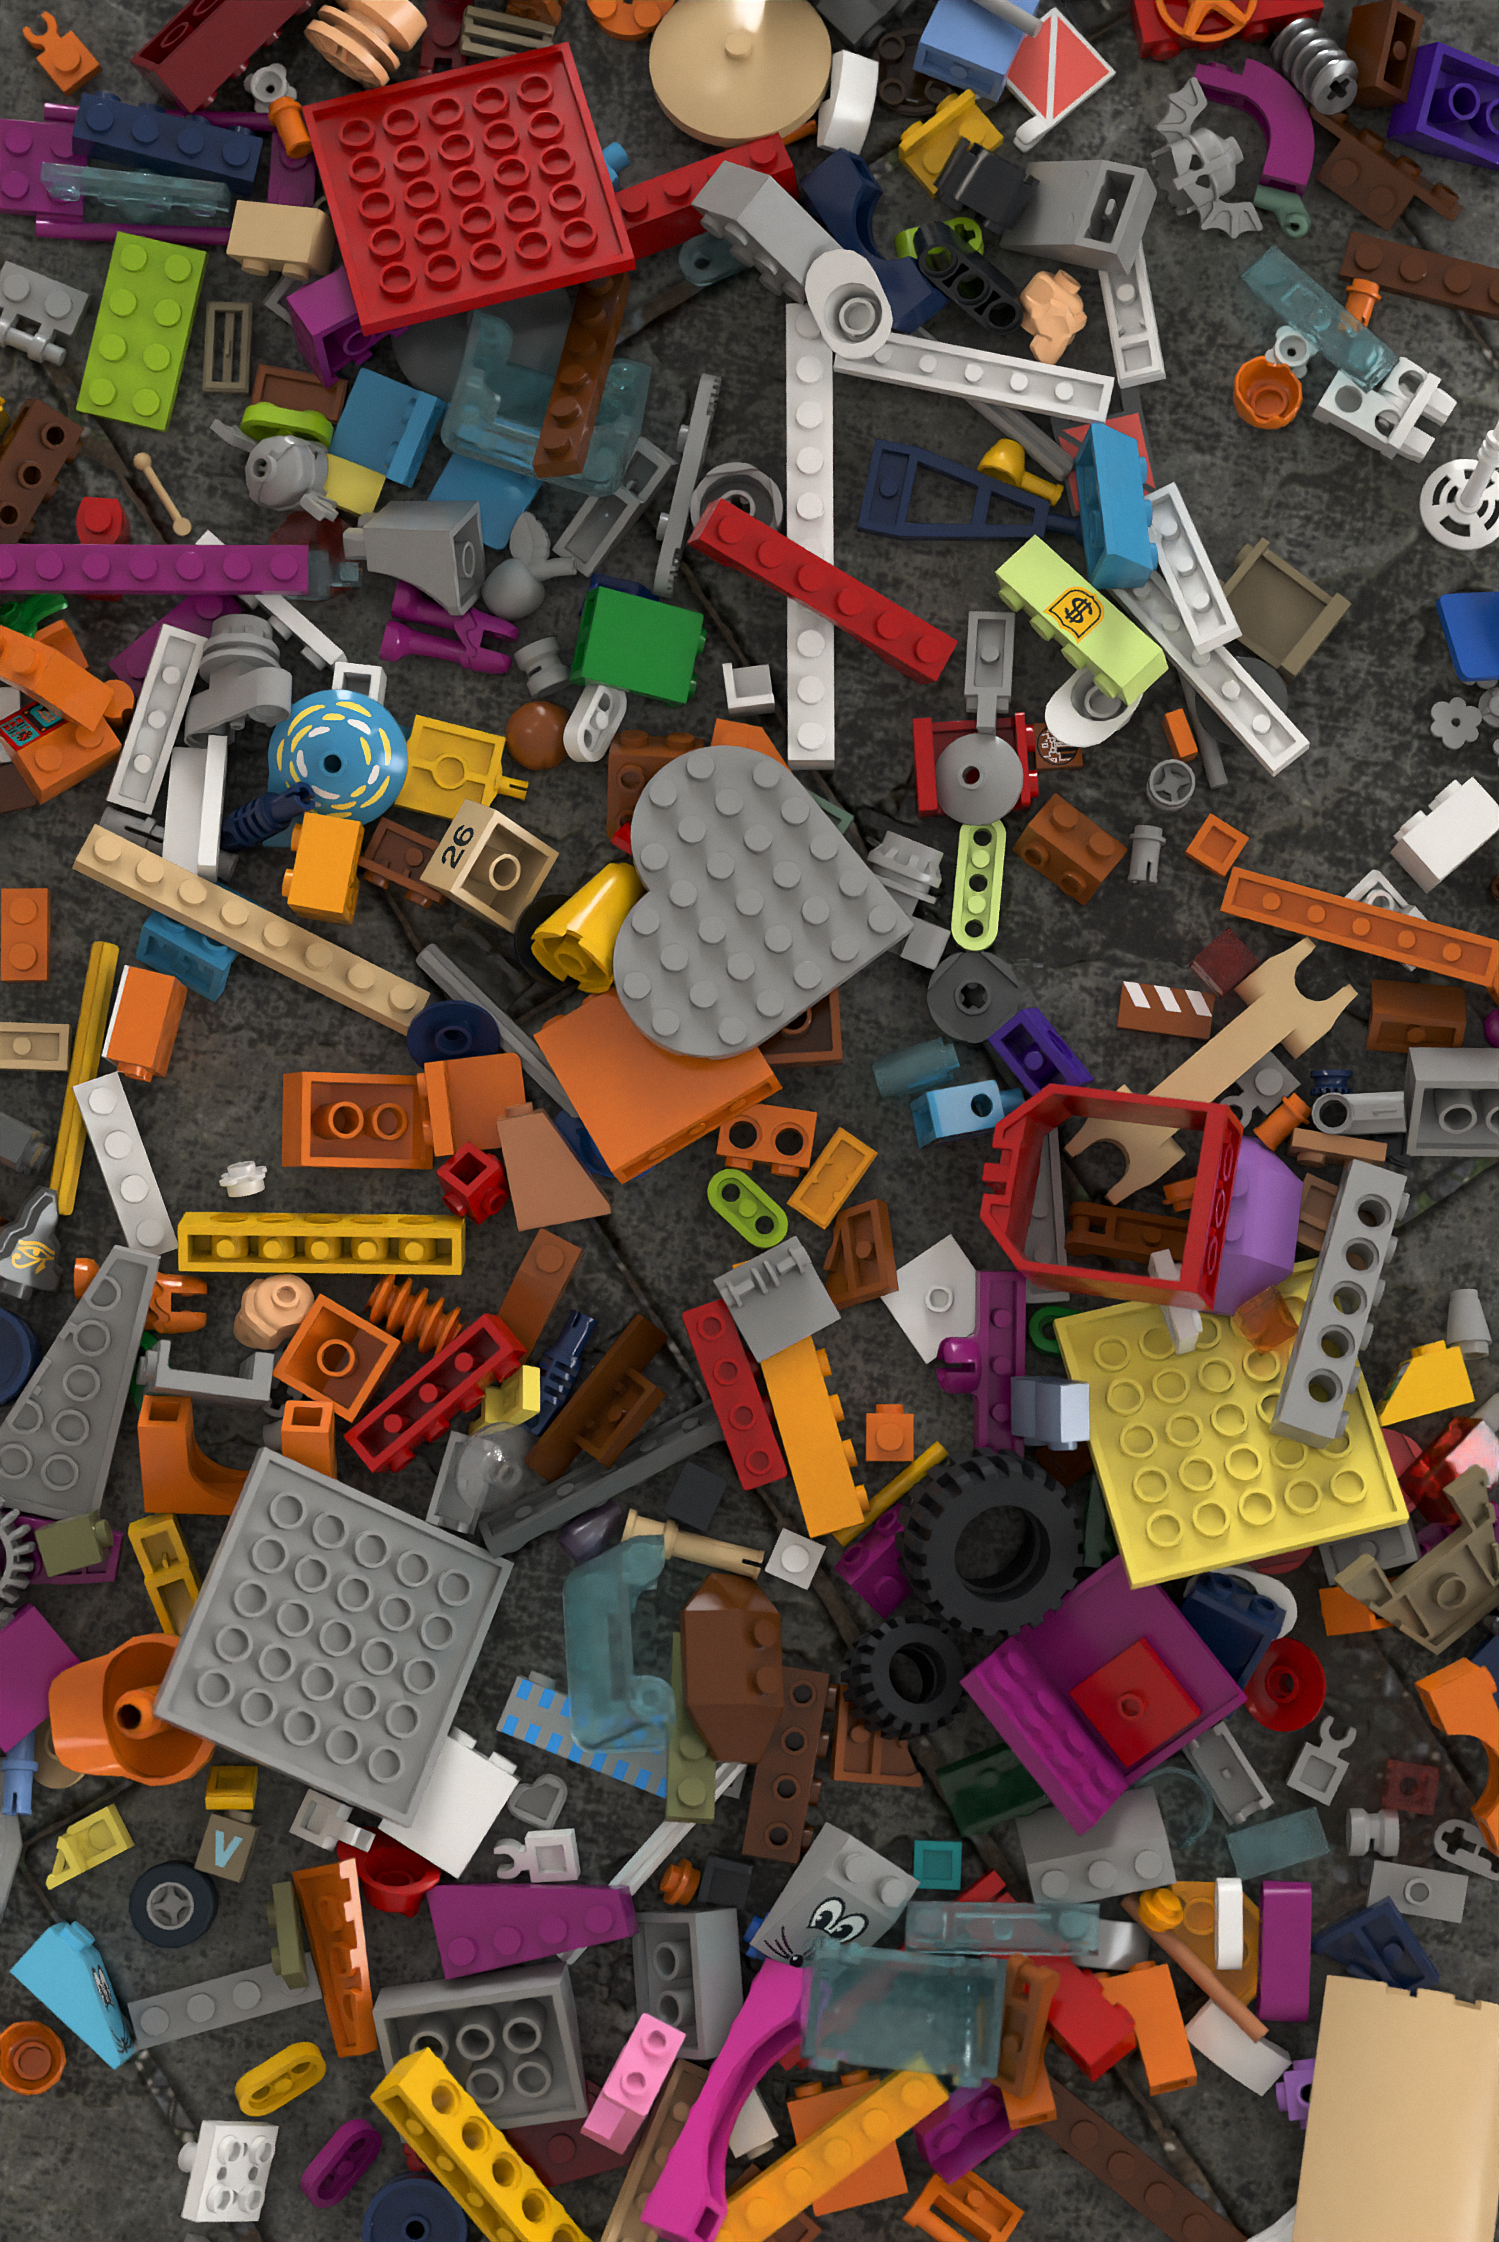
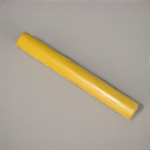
(895, 1490)

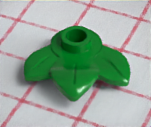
(25, 615)

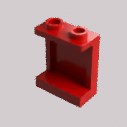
(933, 738)

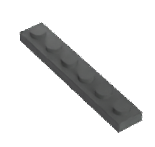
(595, 1483)

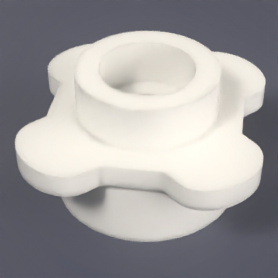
(262, 79)
(1290, 339)
(243, 1179)

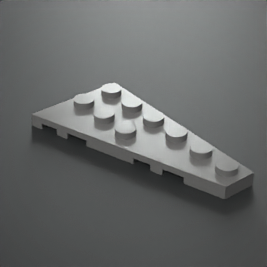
(70, 1414)

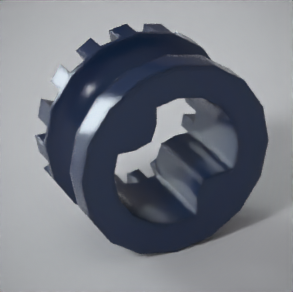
(1331, 1081)

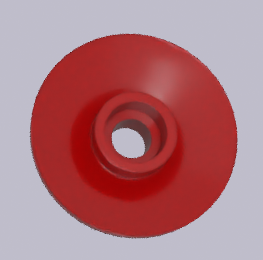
(1270, 1698)

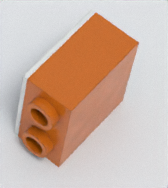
(144, 1023)

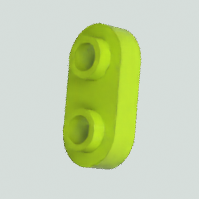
(269, 420)
(747, 1209)

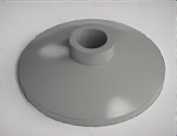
(998, 782)

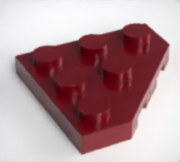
(562, 2153)

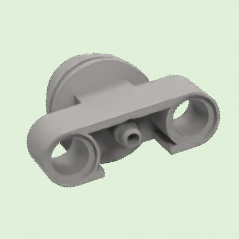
(243, 680)
(907, 873)

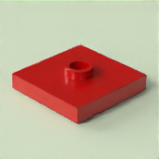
(1135, 1702)

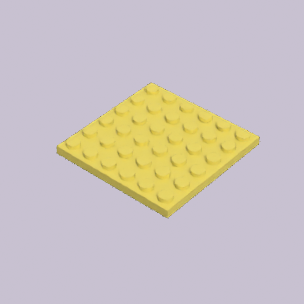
(1191, 1450)

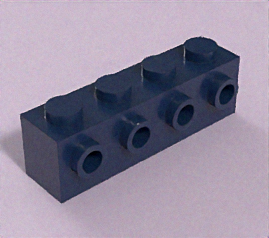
(166, 142)

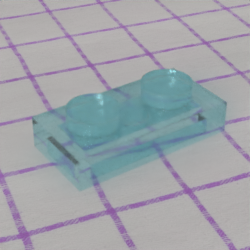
(1277, 1843)

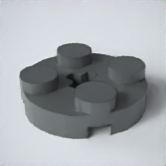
(972, 970)

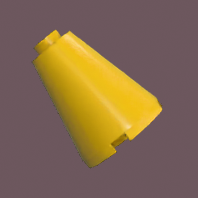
(584, 930)

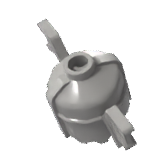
(1200, 166)
(284, 472)

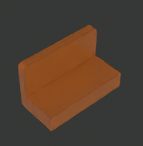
(1415, 1016)

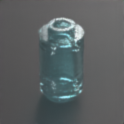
(915, 1068)

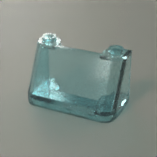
(606, 1702)
(901, 2010)

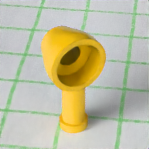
(1007, 463)

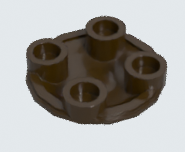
(900, 85)

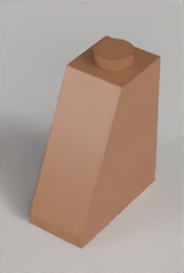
(545, 1172)

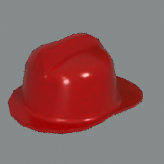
(391, 1873)

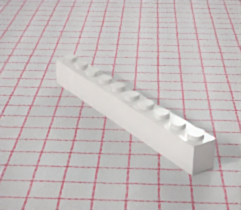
(811, 526)

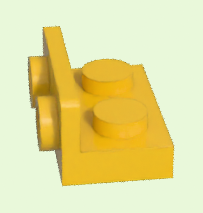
(929, 144)

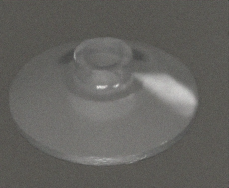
(492, 1467)

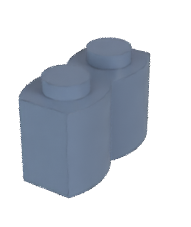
(1050, 1411)

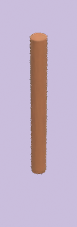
(1201, 1975)

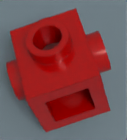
(473, 1183)

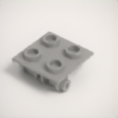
(777, 1299)

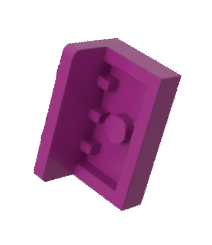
(873, 1566)

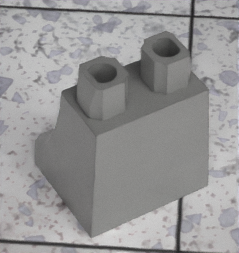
(426, 545)

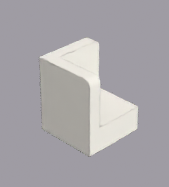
(748, 690)

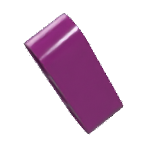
(1284, 1951)

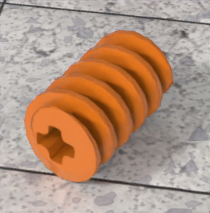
(413, 1314)

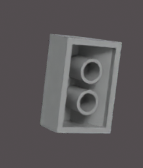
(1452, 1102)
(1115, 1857)
(690, 1974)

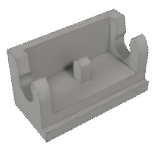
(446, 1506)
(1227, 1774)

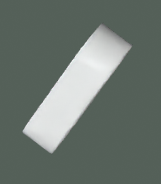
(1228, 1923)

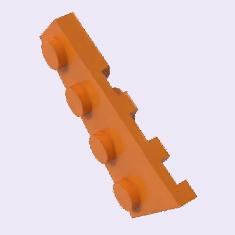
(337, 1943)

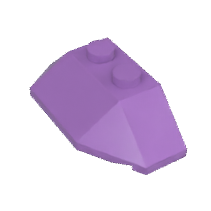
(1259, 1227)

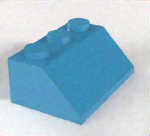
(1114, 510)

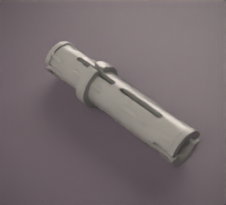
(120, 823)

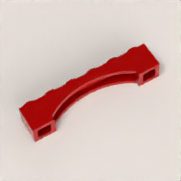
(785, 566)

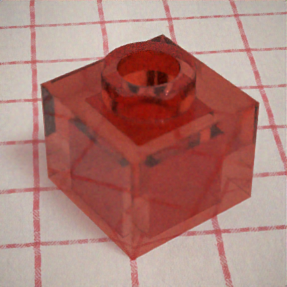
(1423, 1797)

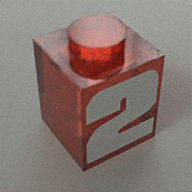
(1224, 963)

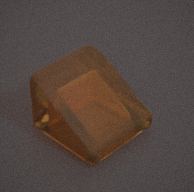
(1266, 1320)

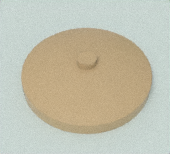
(740, 68)

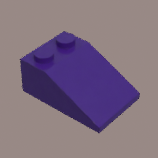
(1450, 107)

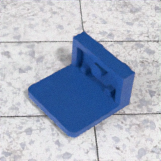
(1472, 633)

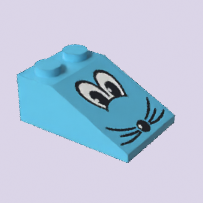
(74, 1985)

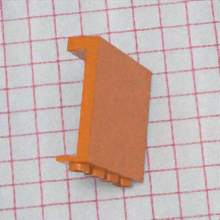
(639, 1096)

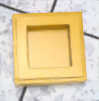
(231, 1788)

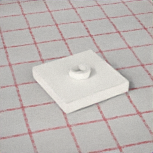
(935, 1297)

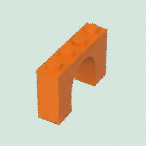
(52, 679)
(185, 1481)
(1159, 2036)

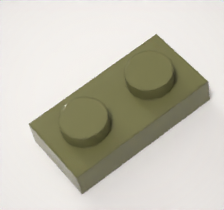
(285, 1916)

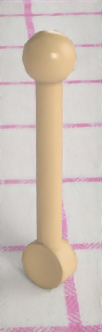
(181, 526)

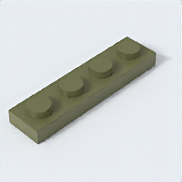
(689, 1764)

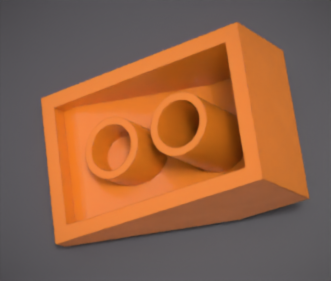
(353, 1121)

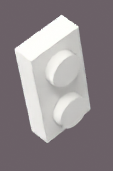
(1181, 1322)

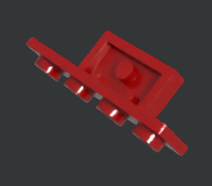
(734, 1394)

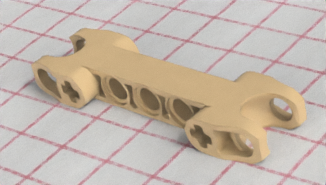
(1273, 1016)

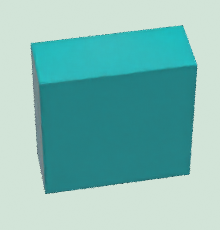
(937, 1864)

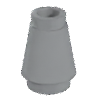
(1467, 1325)

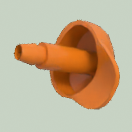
(106, 1718)

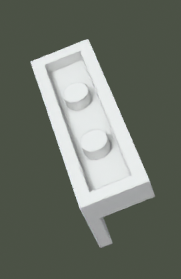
(196, 807)

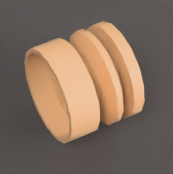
(361, 36)

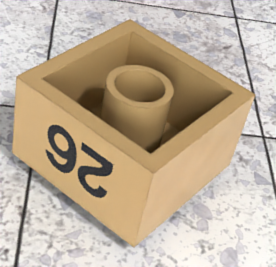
(489, 865)

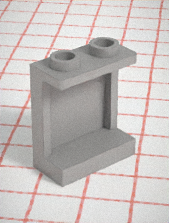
(242, 1393)

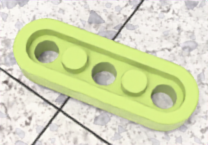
(972, 905)

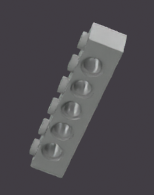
(1296, 1412)

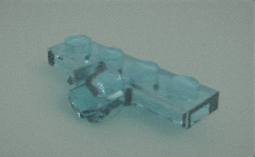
(138, 194)

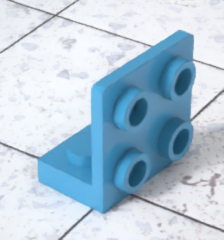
(386, 426)
(186, 953)

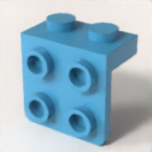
(500, 494)

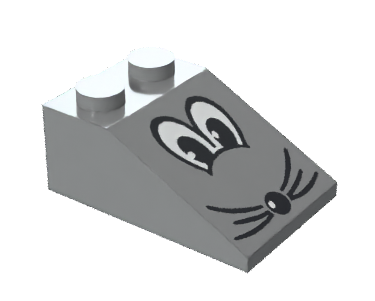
(837, 1894)

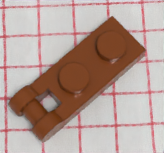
(1126, 1233)
(1023, 2023)

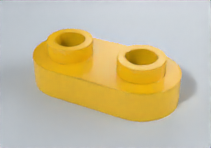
(280, 2079)

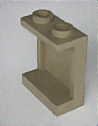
(1279, 610)

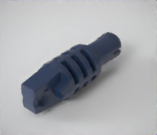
(264, 817)
(560, 1371)

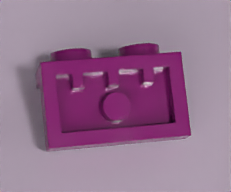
(963, 2131)

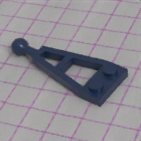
(890, 490)

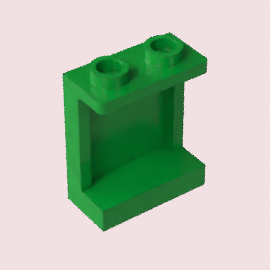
(638, 646)

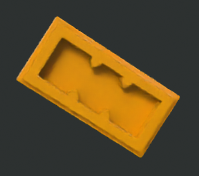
(832, 1178)

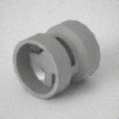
(543, 667)
(1174, 779)
(1372, 1832)

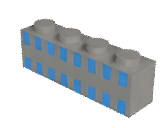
(542, 1718)

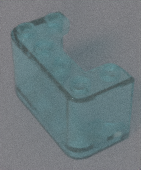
(501, 408)

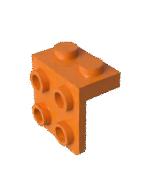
(468, 1098)

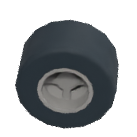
(158, 1910)

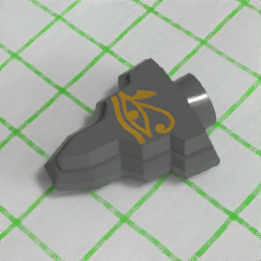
(30, 1248)

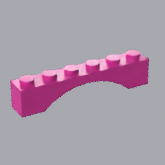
(690, 2193)

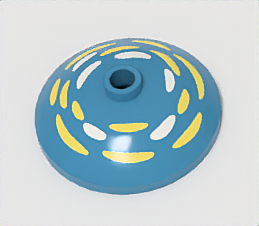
(355, 731)

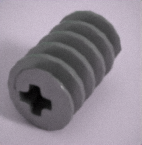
(1315, 66)

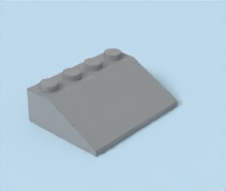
(501, 2037)

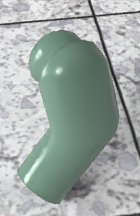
(1287, 208)

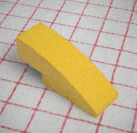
(167, 1568)

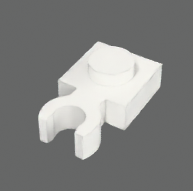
(546, 1854)

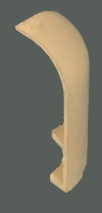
(1401, 2118)

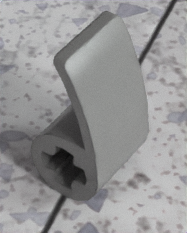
(1119, 1946)

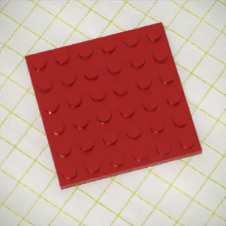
(467, 188)

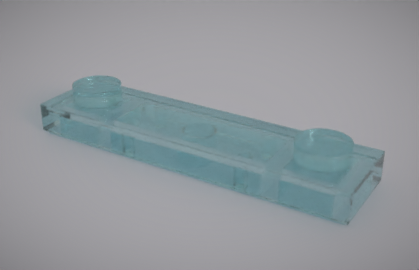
(1320, 319)
(1002, 1928)

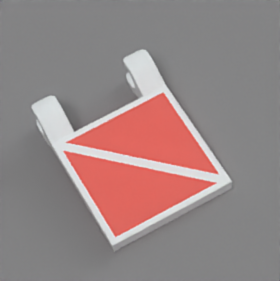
(1053, 76)

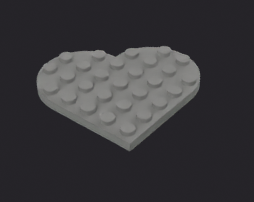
(745, 907)

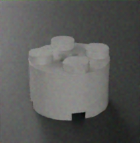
(744, 488)

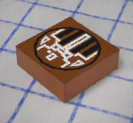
(1052, 754)

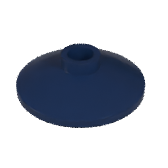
(431, 1038)

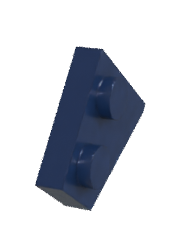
(1379, 1948)

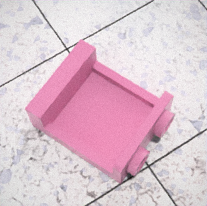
(633, 2083)

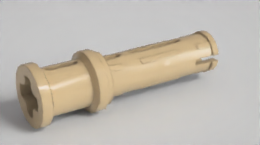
(695, 1546)

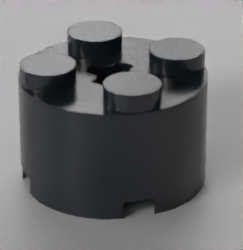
(984, 184)

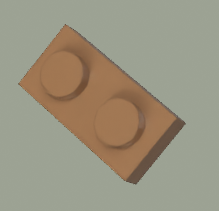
(1317, 1148)

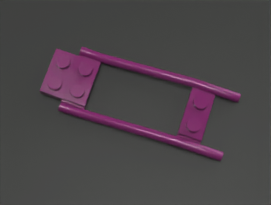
(30, 143)

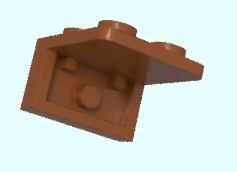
(633, 763)

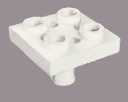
(228, 2170)

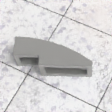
(607, 520)

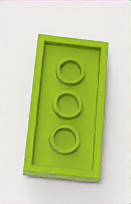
(142, 332)

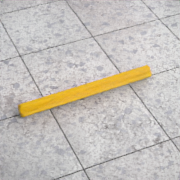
(83, 1069)

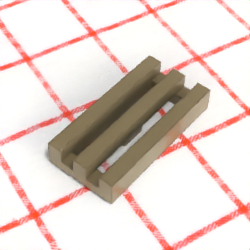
(503, 21)
(227, 385)

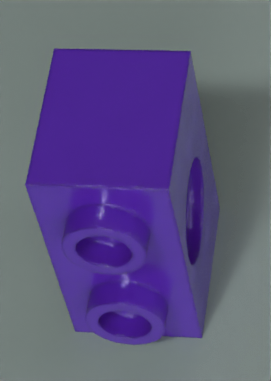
(1038, 1053)

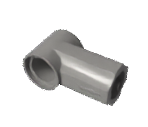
(1365, 1113)

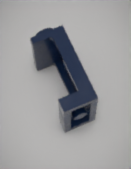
(1232, 1623)

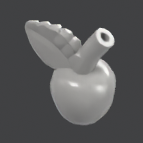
(516, 583)

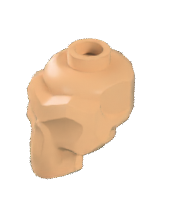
(1052, 314)
(272, 1311)

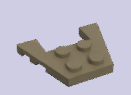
(1447, 1586)

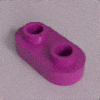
(341, 2163)

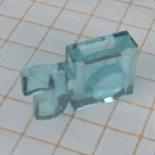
(326, 575)

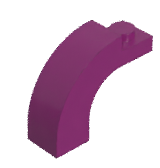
(1278, 113)

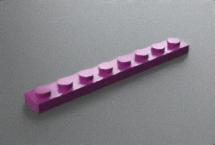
(154, 569)

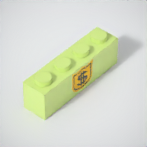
(1081, 621)

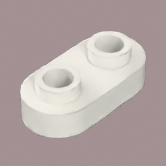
(594, 722)

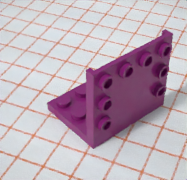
(1029, 1676)

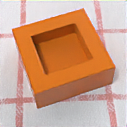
(1179, 736)
(1216, 846)

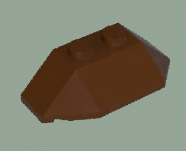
(732, 1667)

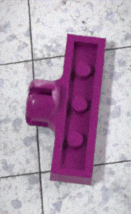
(990, 1357)

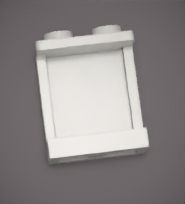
(457, 1804)

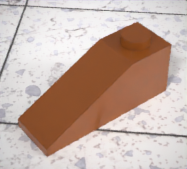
(539, 1288)

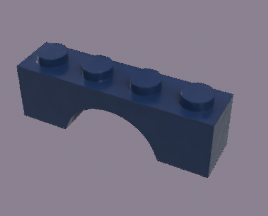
(845, 198)

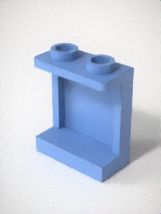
(970, 46)

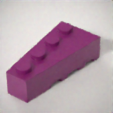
(329, 326)
(508, 1924)

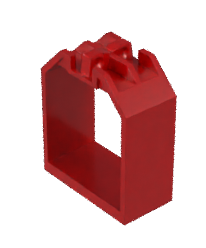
(1016, 1178)

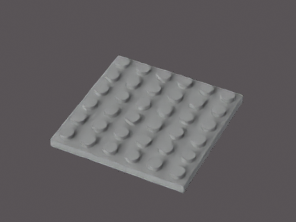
(332, 1638)

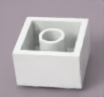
(1454, 830)

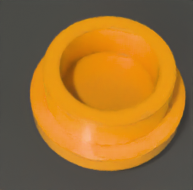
(1160, 1909)

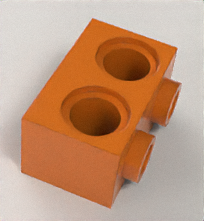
(769, 1124)

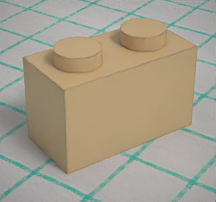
(281, 239)

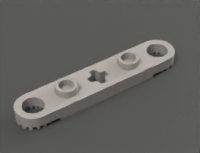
(693, 444)

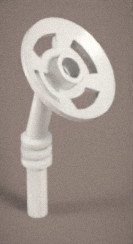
(1468, 498)

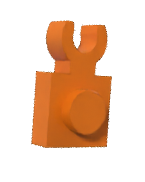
(64, 58)

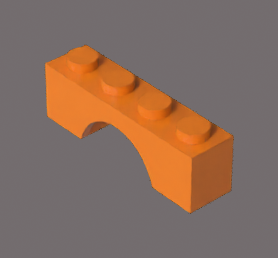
(1463, 1703)

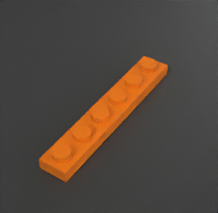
(1362, 927)

